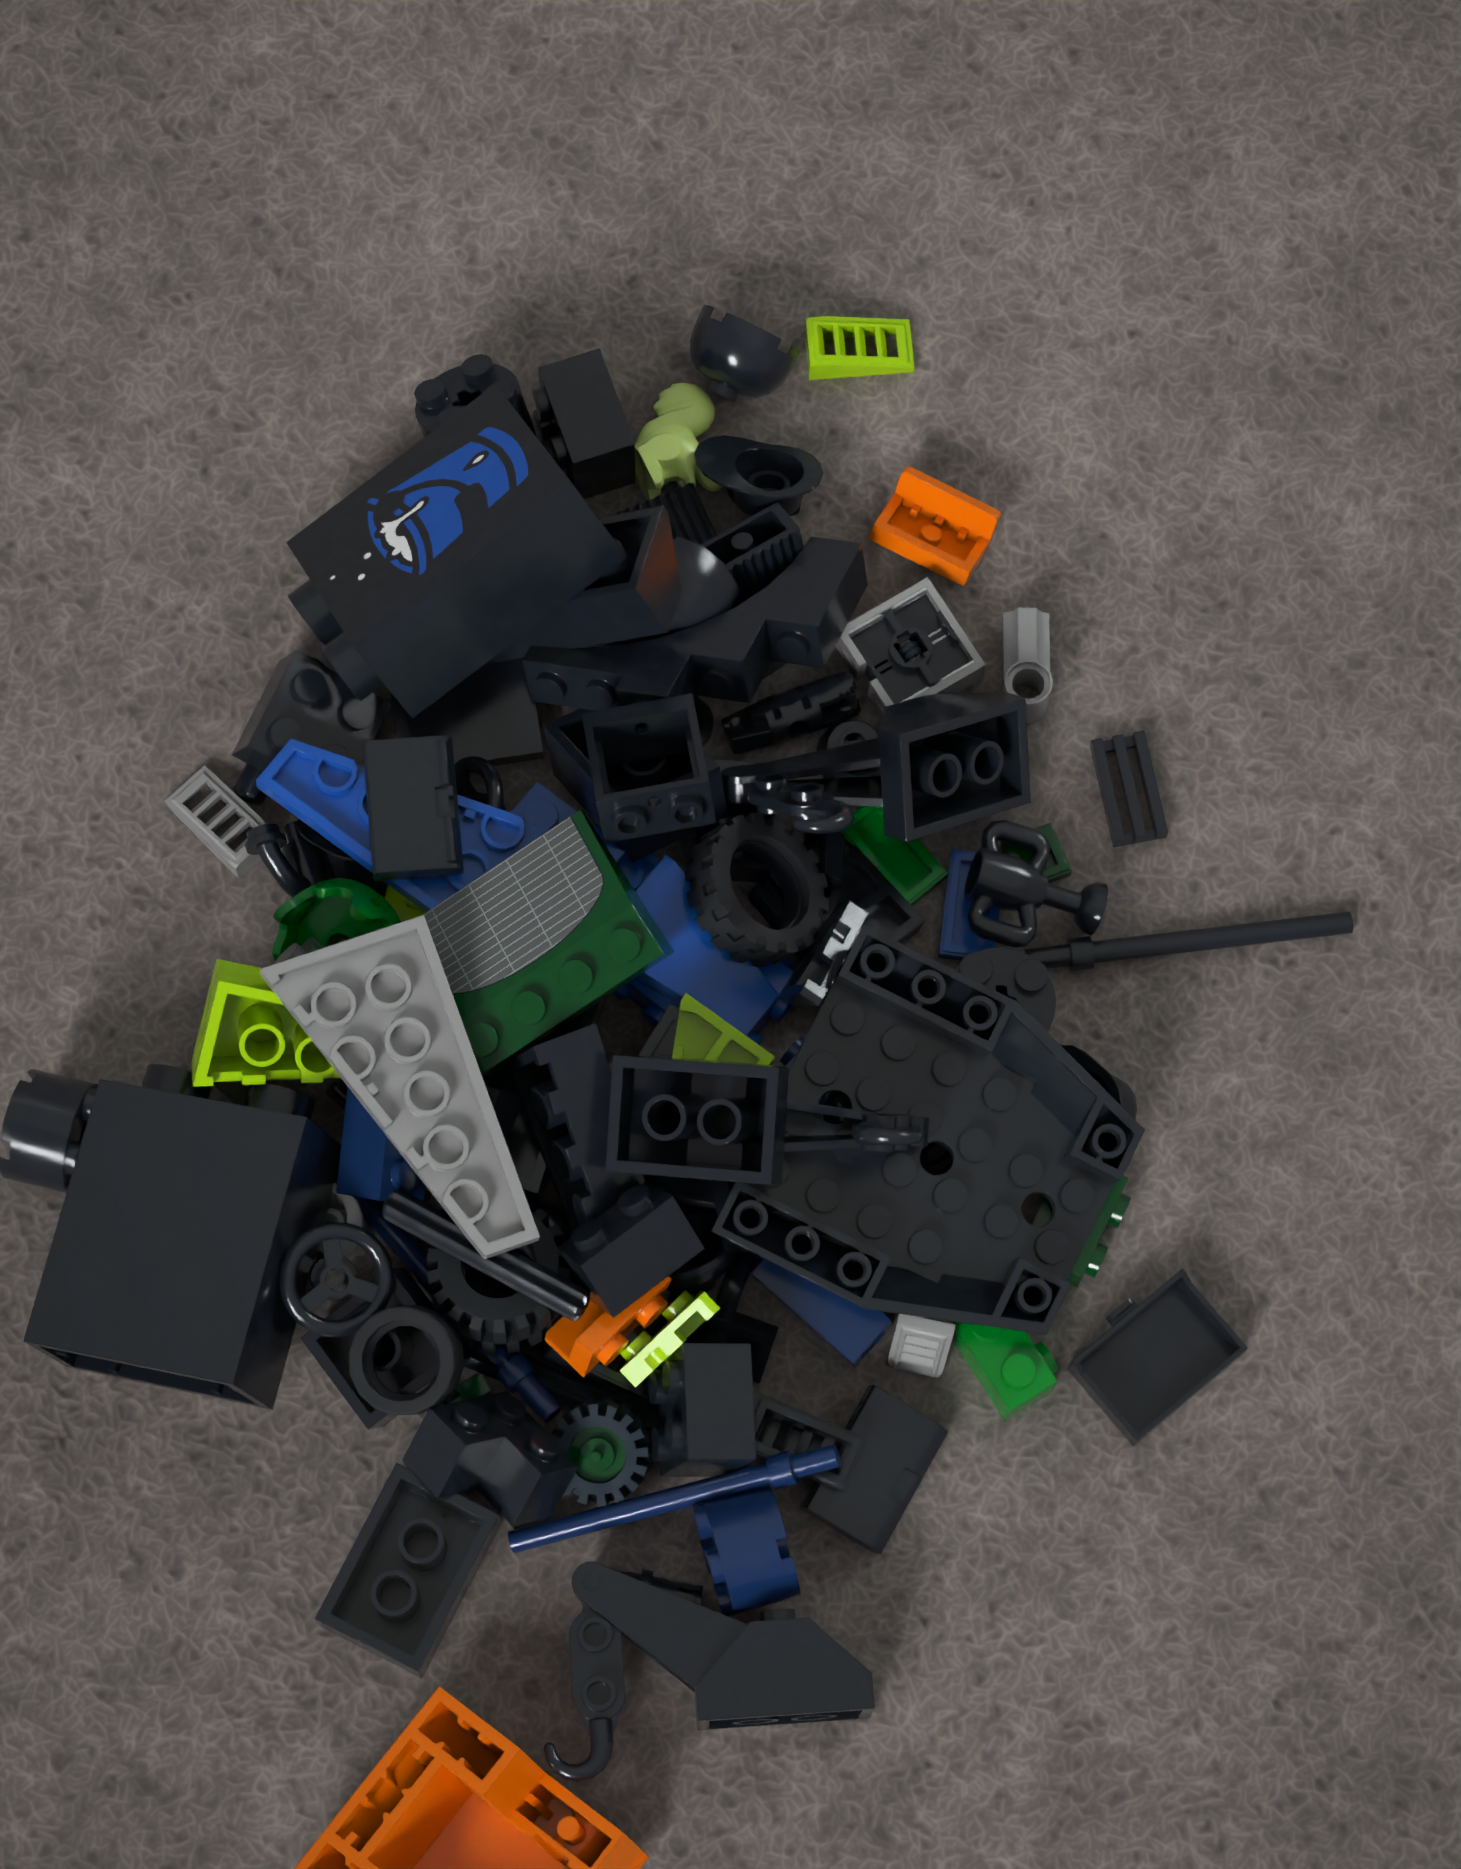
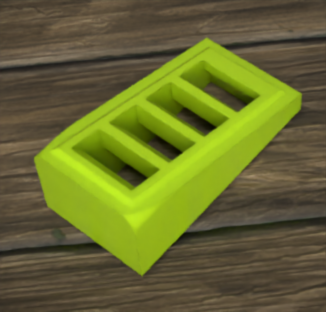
(842, 365)

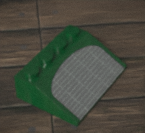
(542, 940)

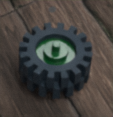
(608, 1447)

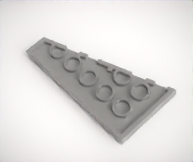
(401, 1048)

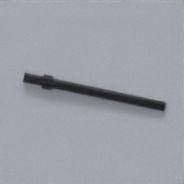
(1082, 952)

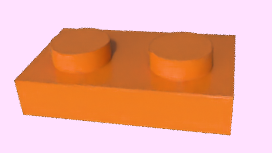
(936, 526)
(598, 1335)

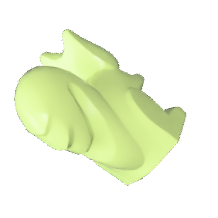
(669, 441)

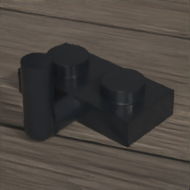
(733, 1327)

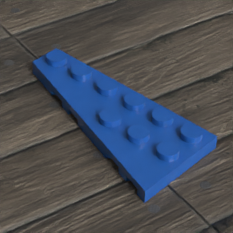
(331, 798)

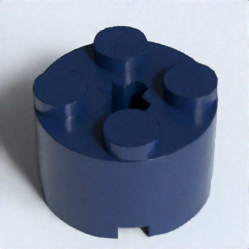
(746, 1551)

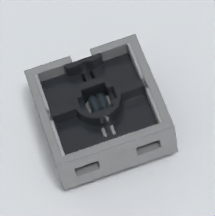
(910, 648)

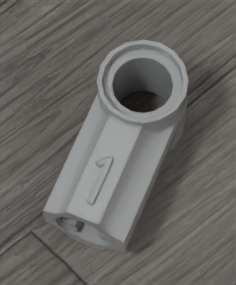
(1027, 657)

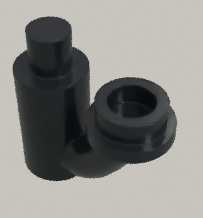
(297, 866)

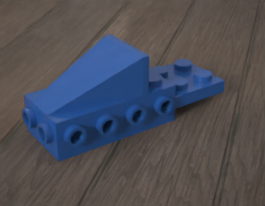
(732, 990)

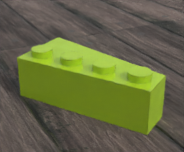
(251, 1034)

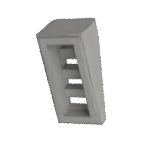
(237, 861)
(920, 1345)

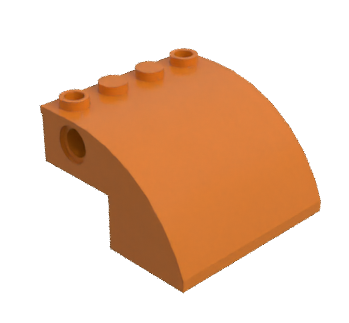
(465, 1800)

